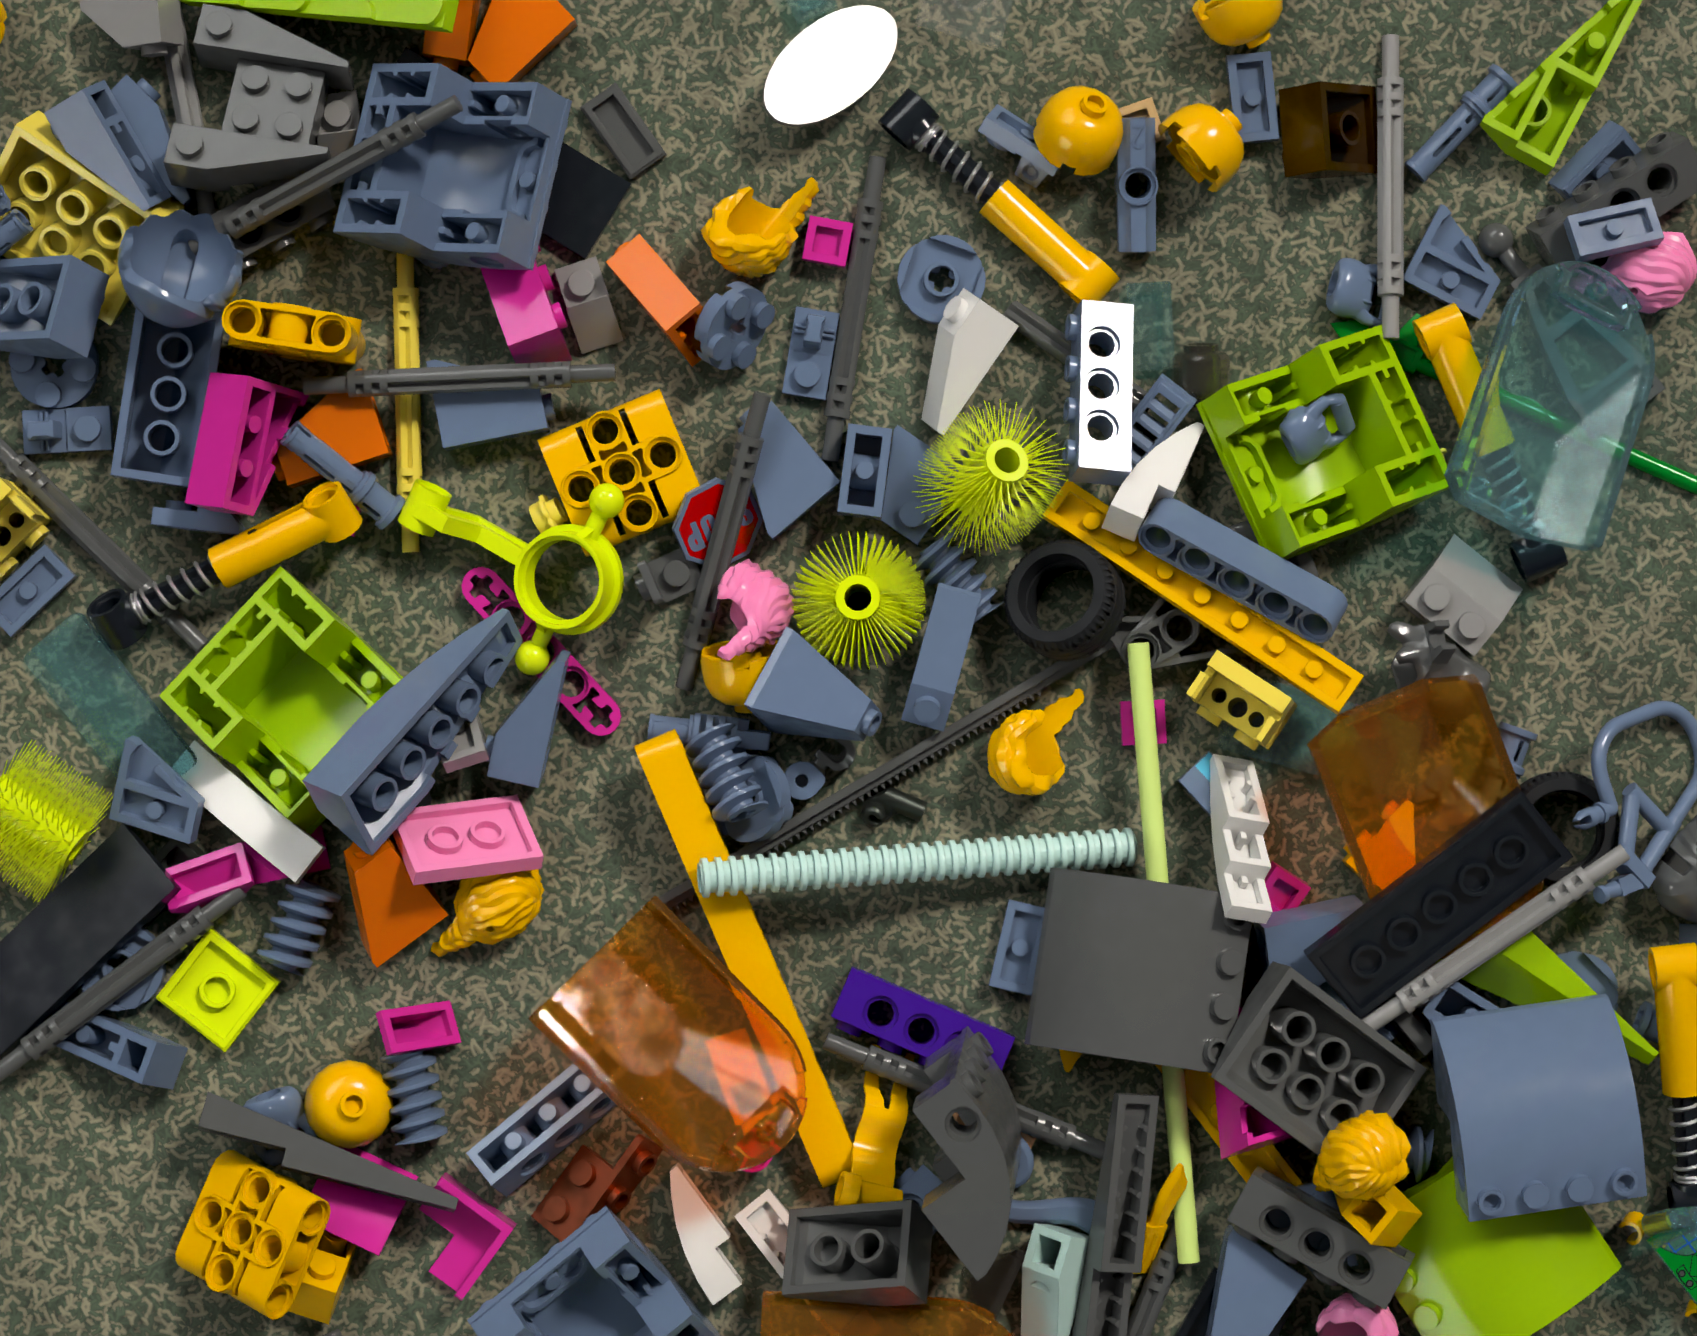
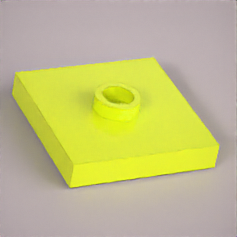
(218, 989)

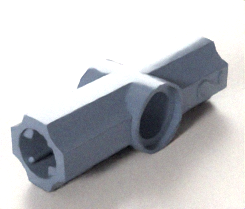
(1136, 214)

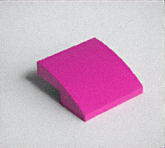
(359, 1214)

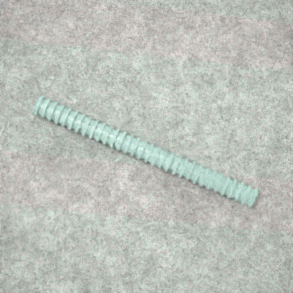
(917, 862)

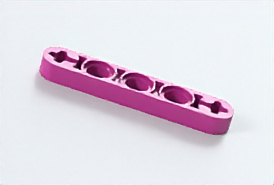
(527, 631)

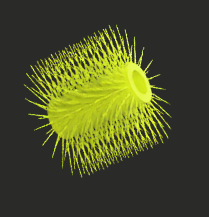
(990, 479)
(884, 609)
(42, 823)

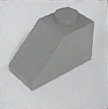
(139, 23)

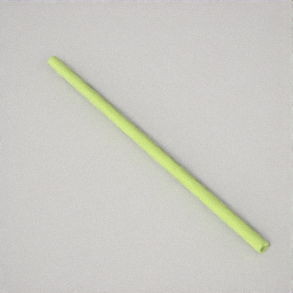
(1157, 870)

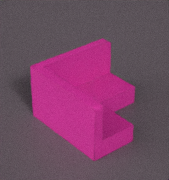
(477, 1237)

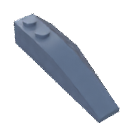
(393, 748)

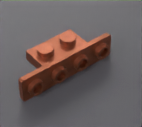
(594, 1183)

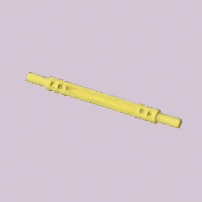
(407, 407)

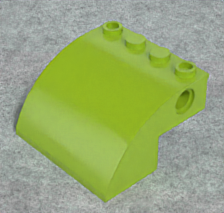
(1363, 480)
(280, 691)
(1499, 1271)

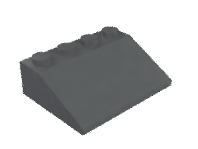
(1310, 1059)

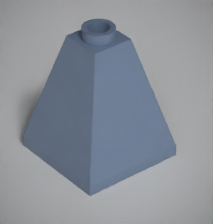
(809, 696)

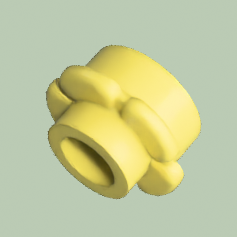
(547, 513)

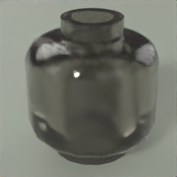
(1201, 369)

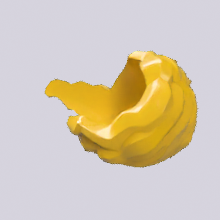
(752, 236)
(1024, 748)
(491, 909)
(1362, 1157)

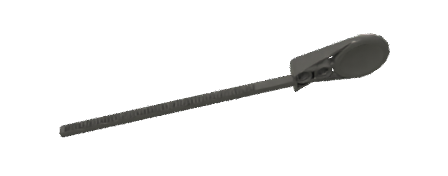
(1132, 628)

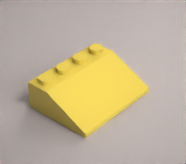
(68, 206)

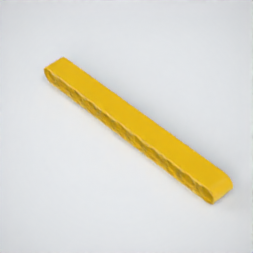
(743, 941)

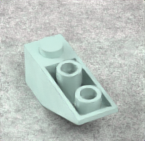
(1051, 1280)

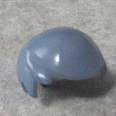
(169, 279)

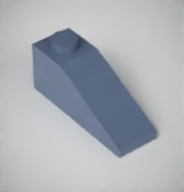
(150, 126)
(103, 141)
(941, 657)
(525, 736)
(127, 1050)

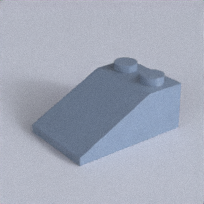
(49, 306)

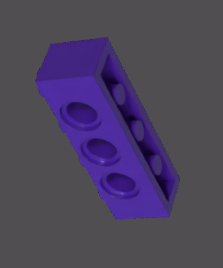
(864, 988)

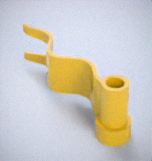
(875, 1146)

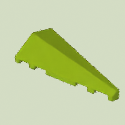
(1545, 107)
(1534, 974)

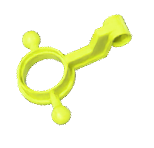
(428, 511)

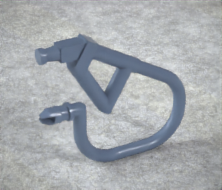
(1636, 872)

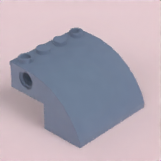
(470, 186)
(1539, 1107)
(594, 1286)

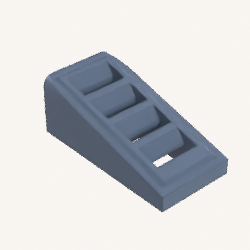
(1173, 393)

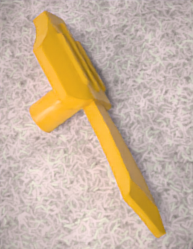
(1162, 1207)

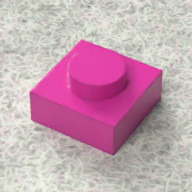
(827, 241)
(1127, 726)
(1284, 888)

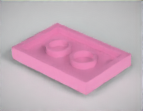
(467, 840)

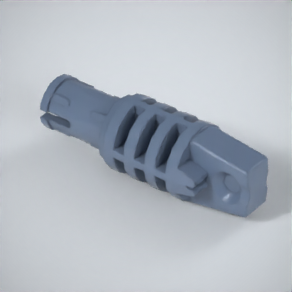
(689, 728)

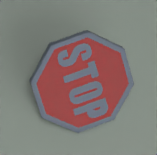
(697, 517)

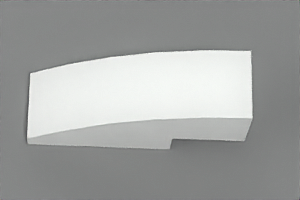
(1151, 480)
(700, 1236)

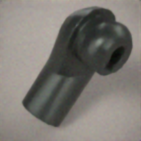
(890, 803)

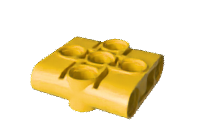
(293, 332)
(652, 427)
(252, 1234)

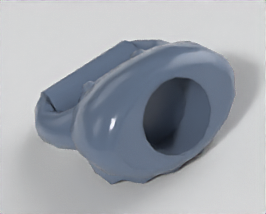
(1352, 291)
(1306, 431)
(284, 1106)

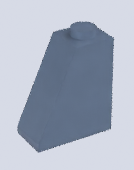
(490, 416)
(788, 474)
(1295, 929)
(1250, 1288)

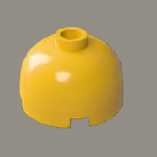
(1238, 20)
(1079, 130)
(1205, 142)
(733, 679)
(348, 1104)

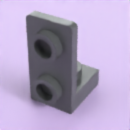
(667, 578)

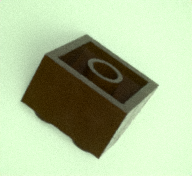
(1328, 130)

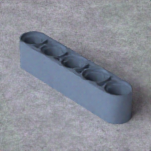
(1242, 570)

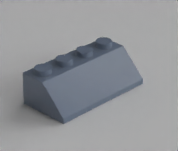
(164, 399)

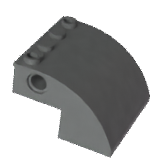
(1136, 971)
(976, 1158)

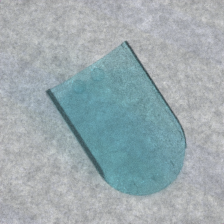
(1556, 408)

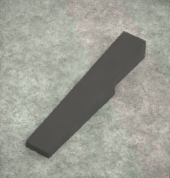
(314, 1156)
(1118, 1218)

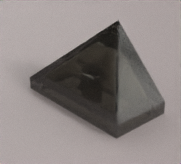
(995, 1285)

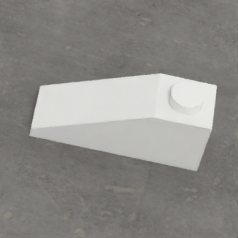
(964, 351)

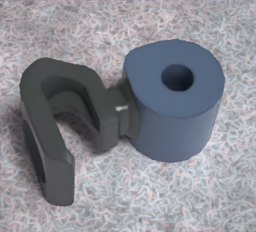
(808, 777)

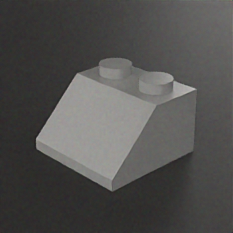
(1466, 592)

